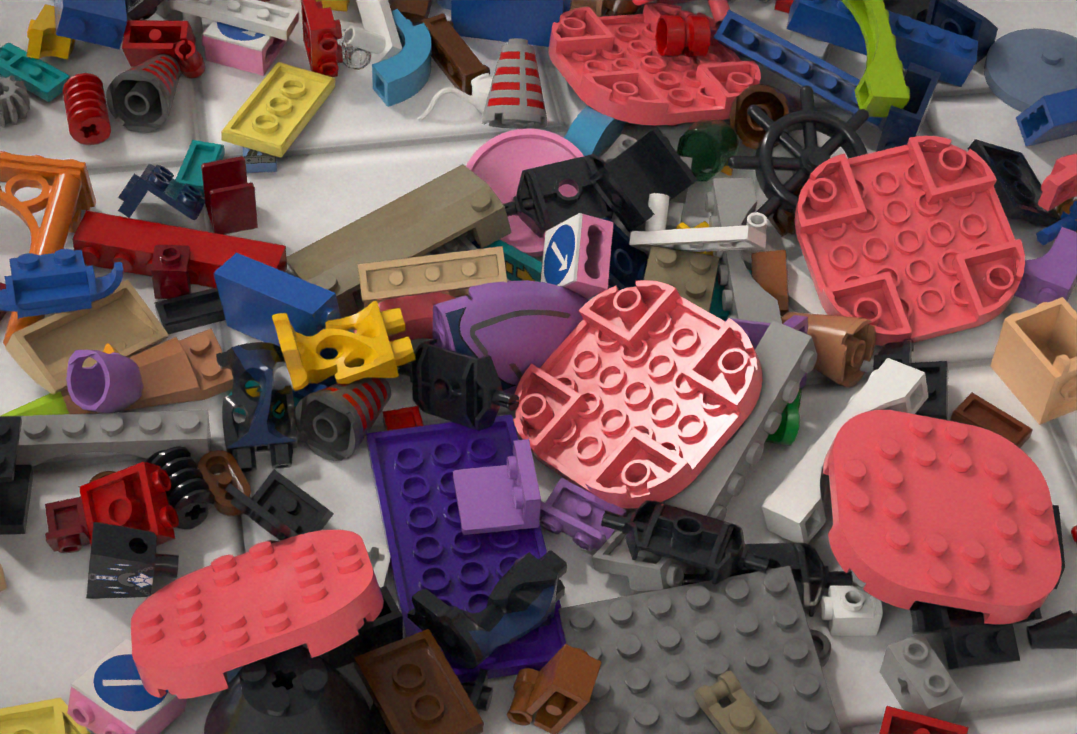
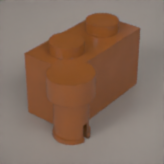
(555, 691)

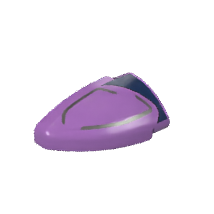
(509, 322)

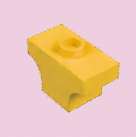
(43, 37)

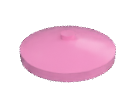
(501, 164)

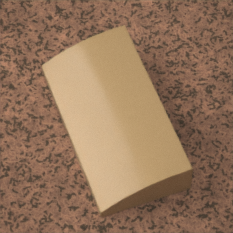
(117, 319)

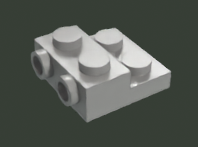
(644, 574)

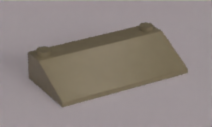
(403, 230)

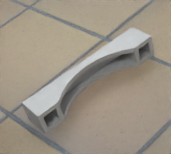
(743, 297)
(784, 359)
(124, 433)

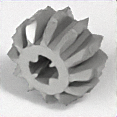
(13, 100)

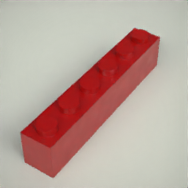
(132, 242)

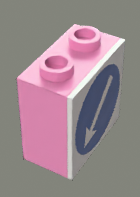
(240, 47)
(578, 255)
(114, 701)

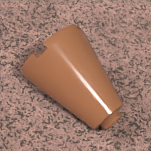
(840, 345)

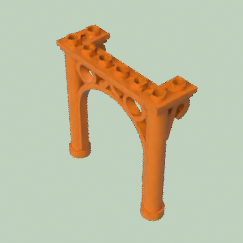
(64, 194)

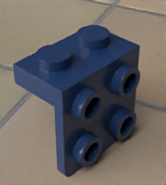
(161, 183)

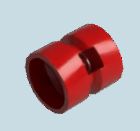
(680, 35)

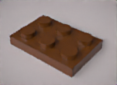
(417, 688)

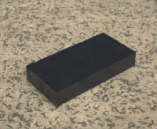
(190, 311)

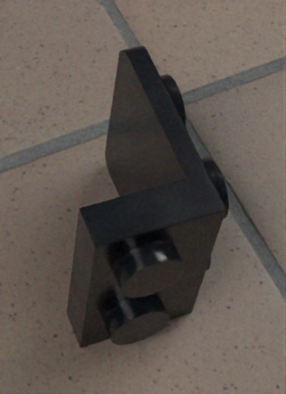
(282, 507)

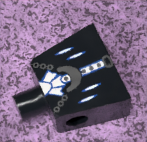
(125, 562)

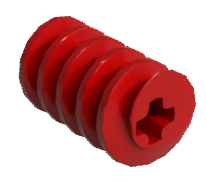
(86, 109)

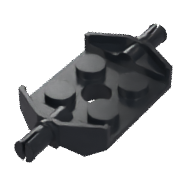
(543, 206)
(473, 386)
(711, 544)
(806, 566)

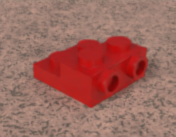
(321, 37)
(132, 500)

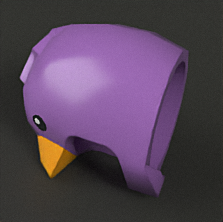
(107, 385)

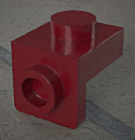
(171, 271)
(66, 525)

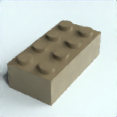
(688, 272)

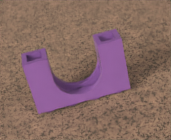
(1053, 273)

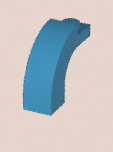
(410, 69)
(593, 131)

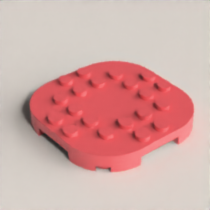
(621, 75)
(909, 240)
(639, 395)
(941, 515)
(251, 608)

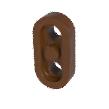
(230, 472)

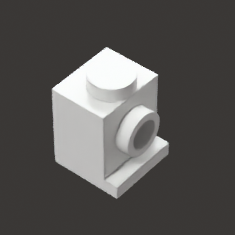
(851, 611)

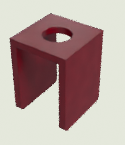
(228, 196)

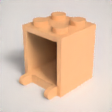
(1040, 359)

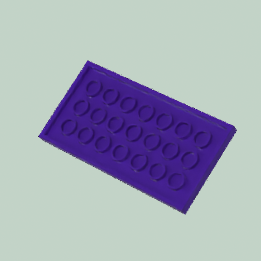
(426, 537)

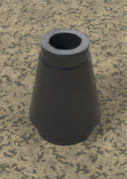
(1054, 633)

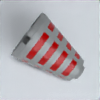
(515, 89)

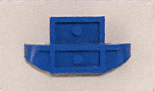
(55, 284)

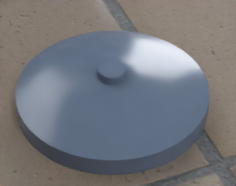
(1031, 65)

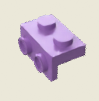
(577, 515)

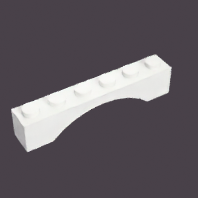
(798, 504)

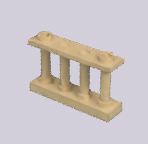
(441, 273)

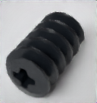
(188, 489)

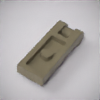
(736, 718)

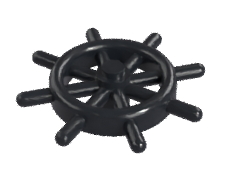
(805, 159)

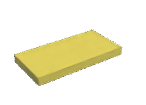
(278, 109)

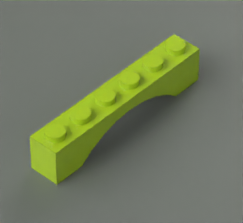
(883, 77)

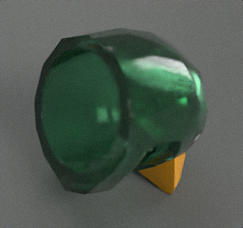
(710, 146)

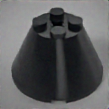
(289, 697)

